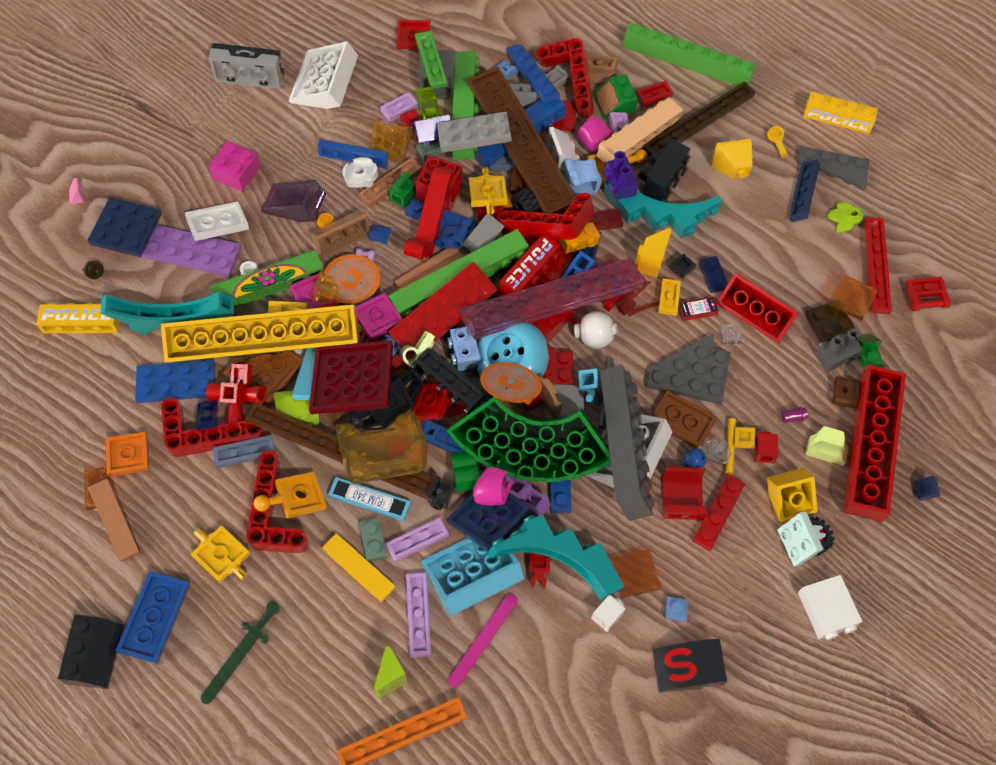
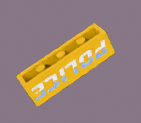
(840, 112)
(75, 319)

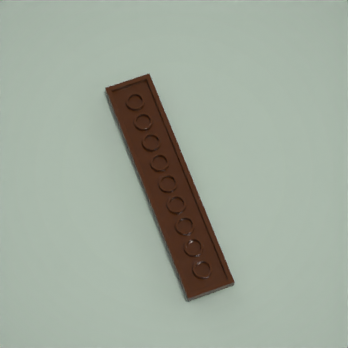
(526, 147)

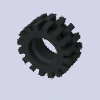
(525, 201)

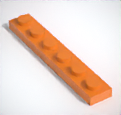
(403, 733)

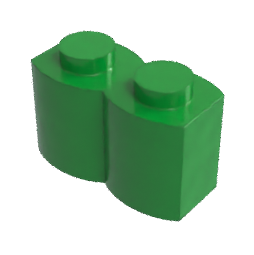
(465, 471)

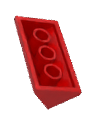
(757, 307)

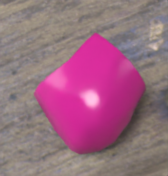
(593, 133)
(491, 488)

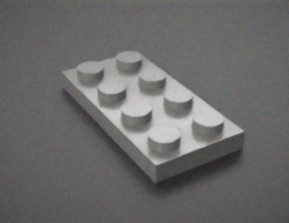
(474, 132)

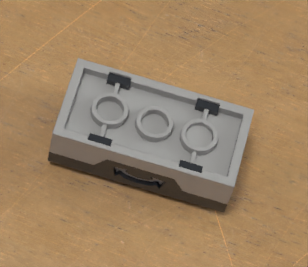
(246, 65)

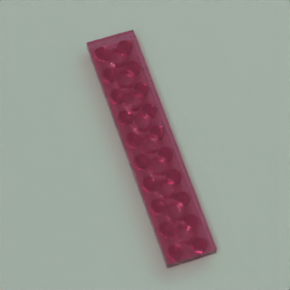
(552, 298)

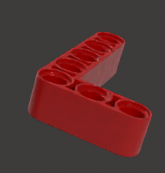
(580, 70)
(556, 226)
(424, 243)
(205, 443)
(264, 527)

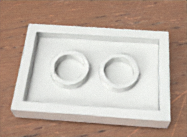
(216, 221)

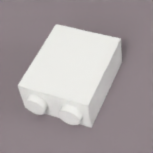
(830, 608)

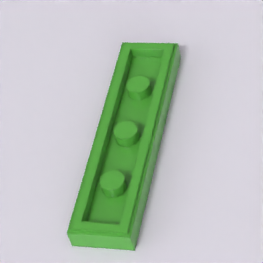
(431, 60)

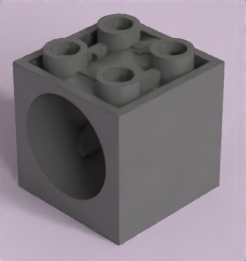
(447, 61)

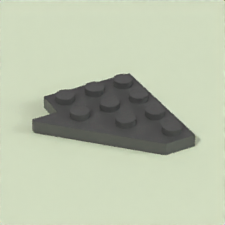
(693, 372)

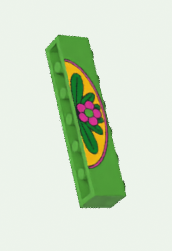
(270, 279)

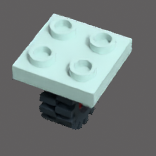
(805, 537)

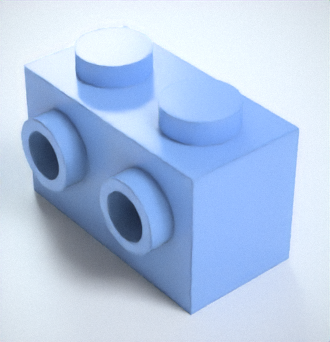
(464, 349)

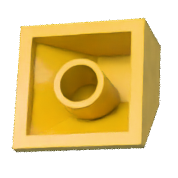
(733, 158)

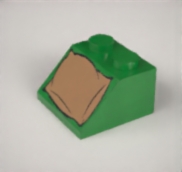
(616, 96)

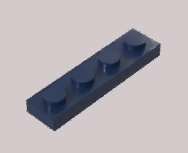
(804, 190)

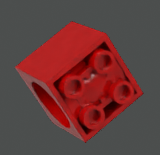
(424, 179)

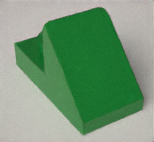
(870, 353)

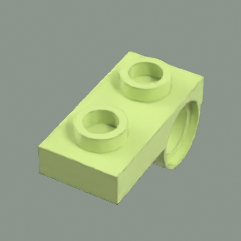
(425, 342)

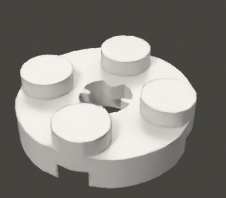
(364, 179)

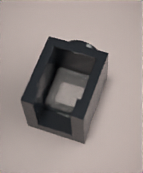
(441, 494)

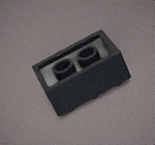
(90, 652)

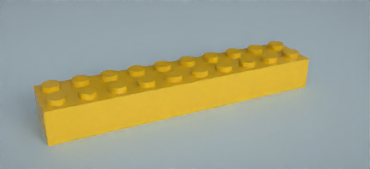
(260, 333)

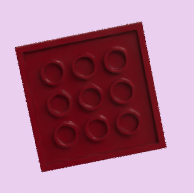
(351, 377)

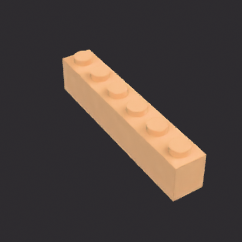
(641, 130)

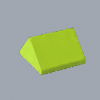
(390, 675)

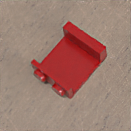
(683, 493)

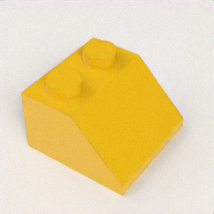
(652, 253)
(792, 493)

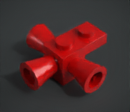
(237, 392)

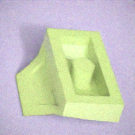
(828, 446)

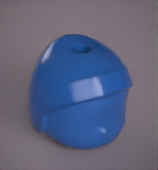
(694, 458)

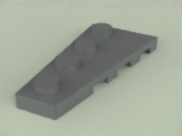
(843, 166)

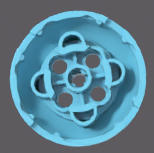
(520, 335)

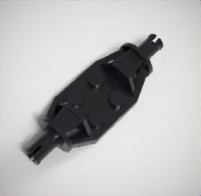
(399, 403)

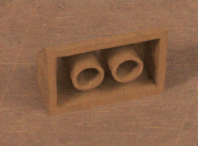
(341, 233)

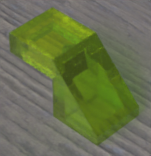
(428, 103)

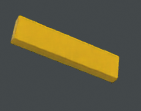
(359, 568)

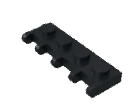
(449, 379)

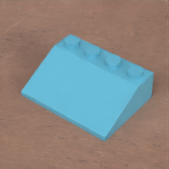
(469, 575)

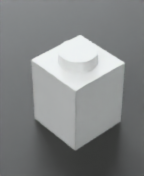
(608, 612)

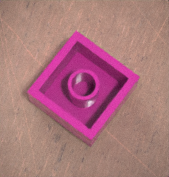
(234, 166)

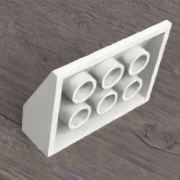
(324, 76)
(656, 433)

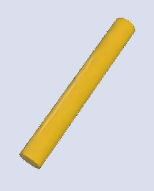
(731, 442)

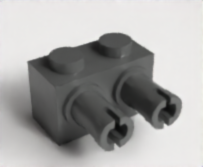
(839, 350)

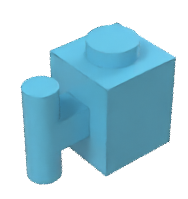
(590, 384)

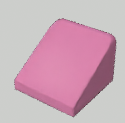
(76, 192)

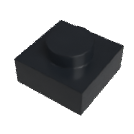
(683, 265)

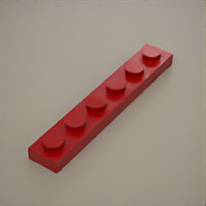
(878, 264)

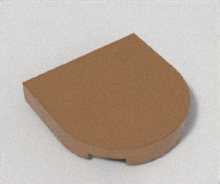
(549, 398)

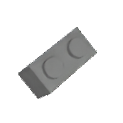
(484, 233)

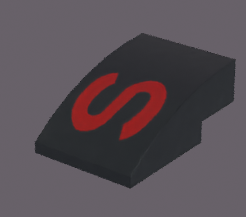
(689, 665)

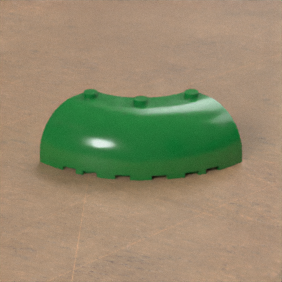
(532, 445)

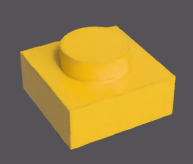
(744, 437)

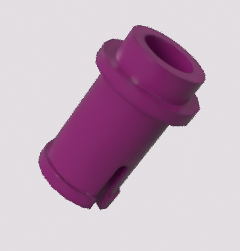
(794, 415)

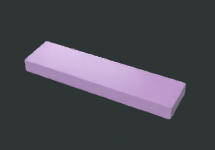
(418, 615)

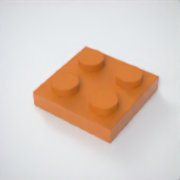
(127, 454)

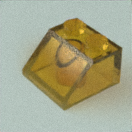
(391, 138)

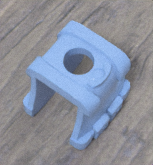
(582, 176)

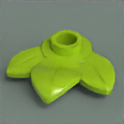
(844, 217)

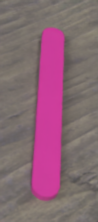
(482, 641)

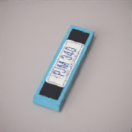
(369, 499)

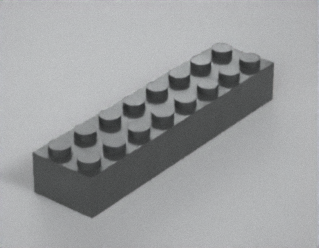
(626, 444)

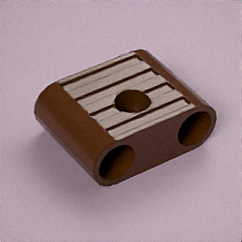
(846, 392)

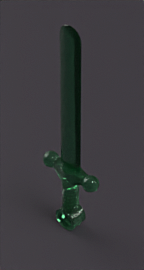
(240, 652)

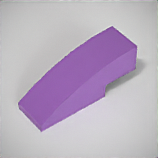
(523, 491)

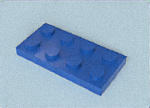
(174, 380)
(153, 617)

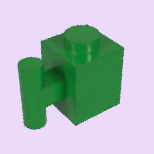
(402, 190)

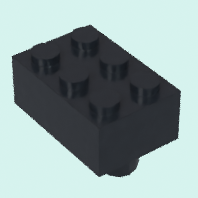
(664, 170)

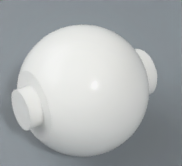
(596, 330)

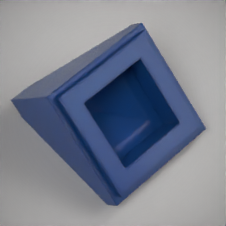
(379, 233)

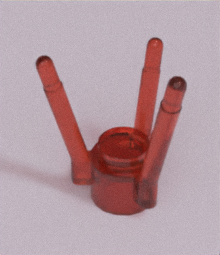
(627, 304)

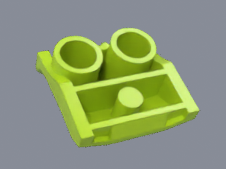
(294, 408)

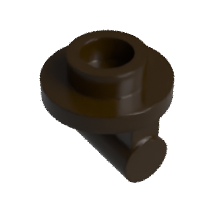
(93, 269)

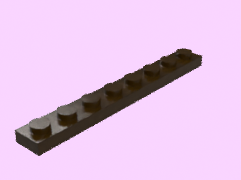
(701, 118)

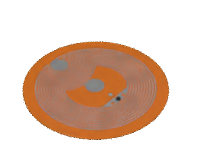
(355, 277)
(511, 382)

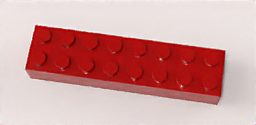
(874, 444)

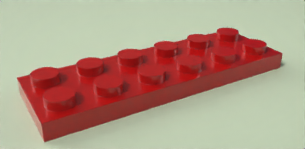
(441, 310)

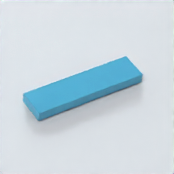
(304, 380)

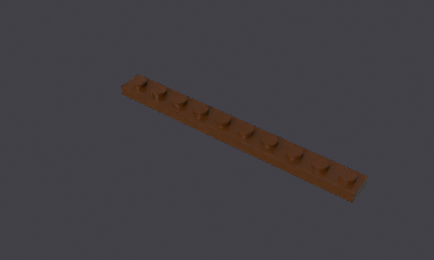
(325, 445)

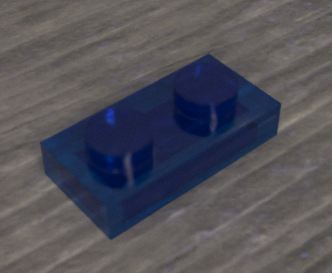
(713, 274)
(207, 415)

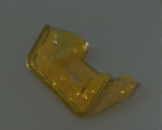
(382, 452)

